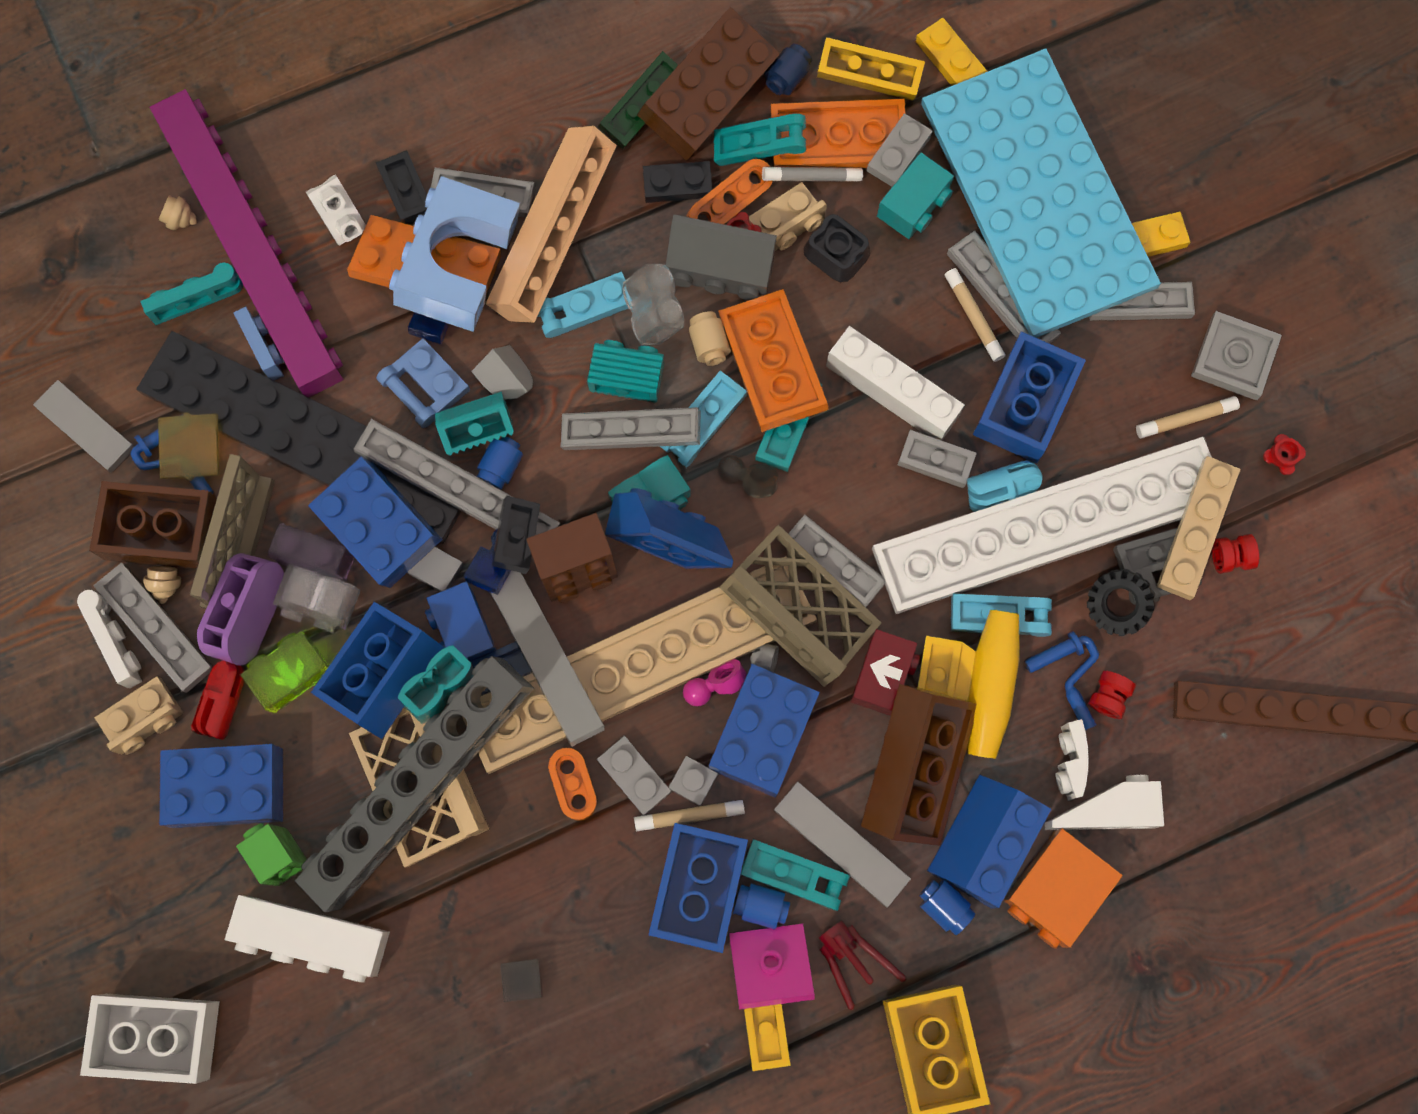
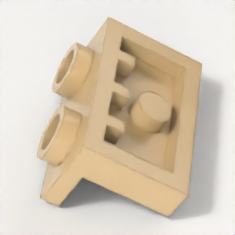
(790, 215)
(139, 716)

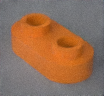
(573, 784)

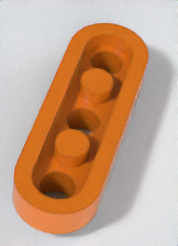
(739, 187)

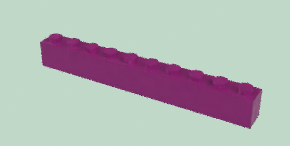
(246, 243)

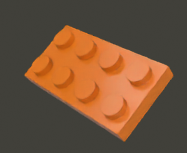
(840, 131)
(383, 244)
(773, 360)

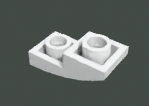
(1073, 774)

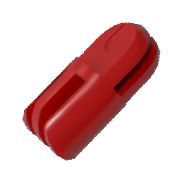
(218, 701)

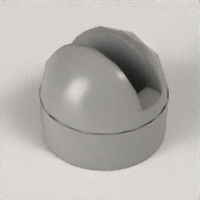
(765, 657)

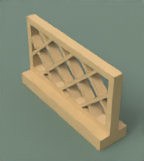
(458, 795)

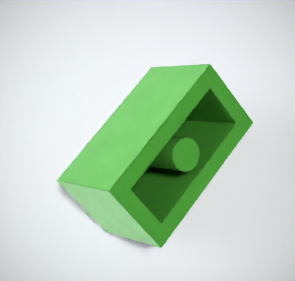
(271, 854)

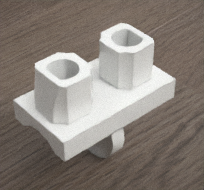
(337, 210)

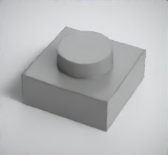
(693, 781)

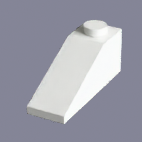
(1122, 806)

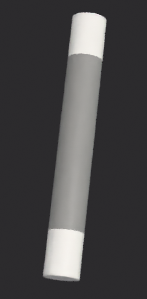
(811, 174)

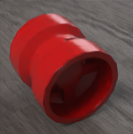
(1235, 553)
(1112, 694)

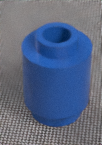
(499, 462)
(761, 906)
(946, 906)

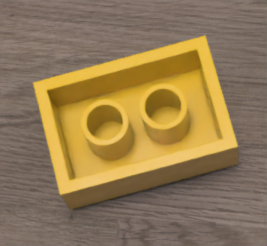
(936, 1051)

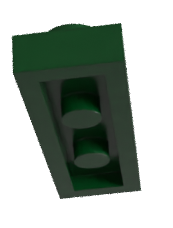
(622, 121)

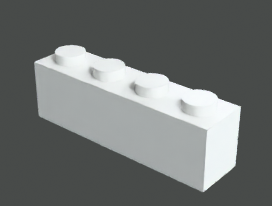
(894, 384)
(306, 936)

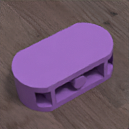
(240, 609)

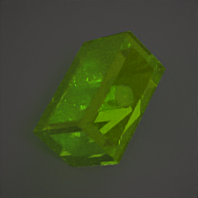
(285, 671)

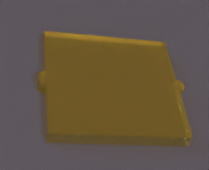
(188, 446)

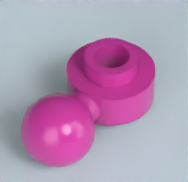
(723, 679)

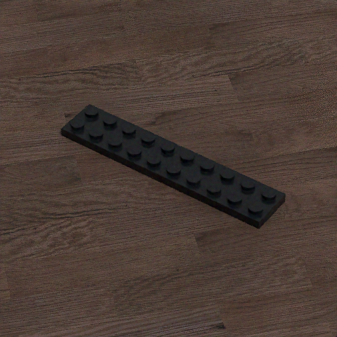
(271, 419)

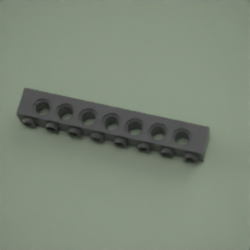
(319, 875)

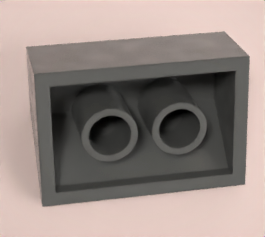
(720, 257)

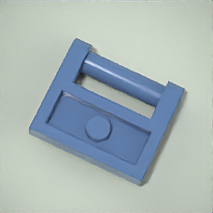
(431, 374)

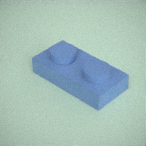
(254, 331)

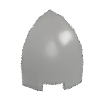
(504, 372)

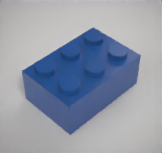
(1029, 397)
(375, 522)
(373, 669)
(763, 730)
(221, 786)
(698, 887)

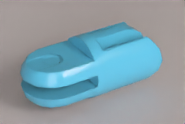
(1003, 484)

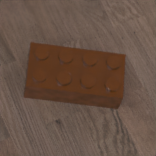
(708, 83)

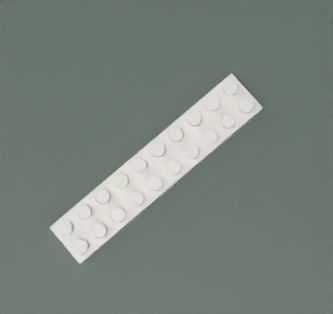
(1039, 527)

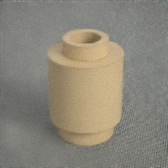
(709, 338)

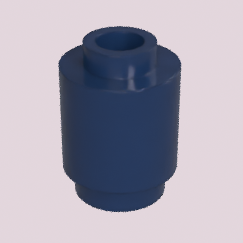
(788, 70)

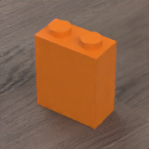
(1061, 889)

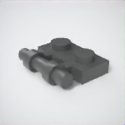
(1146, 558)

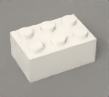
(150, 1038)

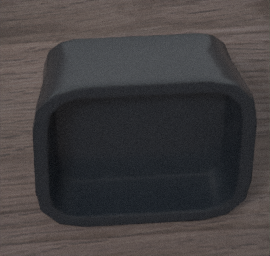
(837, 249)

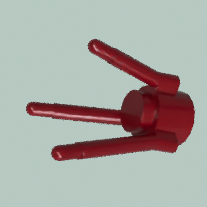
(840, 942)

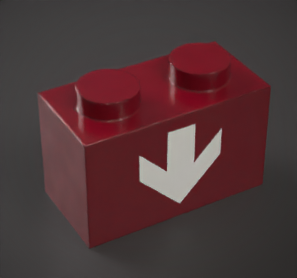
(883, 669)

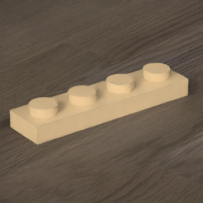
(1198, 528)

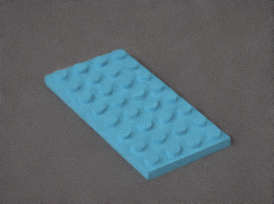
(1040, 194)

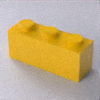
(870, 69)

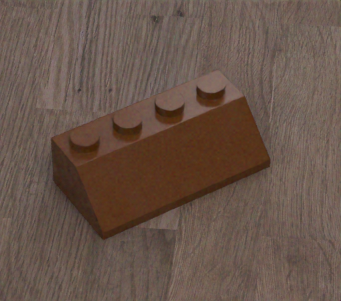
(919, 766)

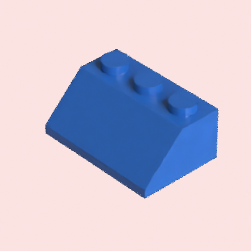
(666, 531)
(989, 841)

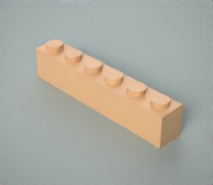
(551, 224)

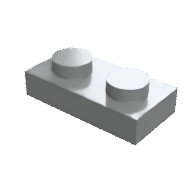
(899, 150)
(937, 459)
(634, 775)

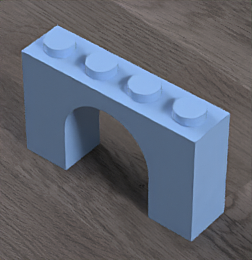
(451, 212)

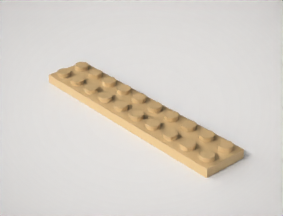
(640, 666)

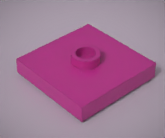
(771, 966)

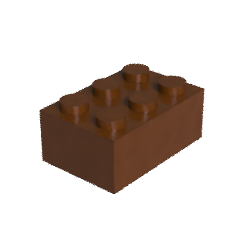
(151, 524)
(573, 558)

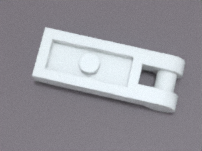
(109, 638)

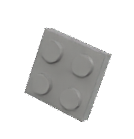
(1236, 355)

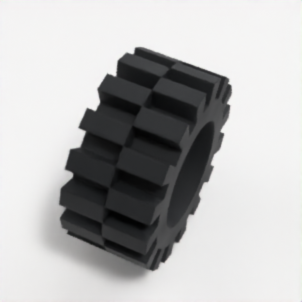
(1121, 580)

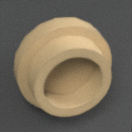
(177, 213)
(162, 582)

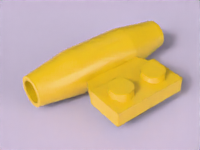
(978, 677)

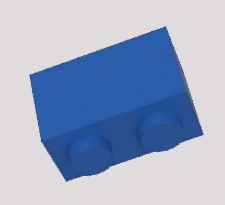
(460, 621)

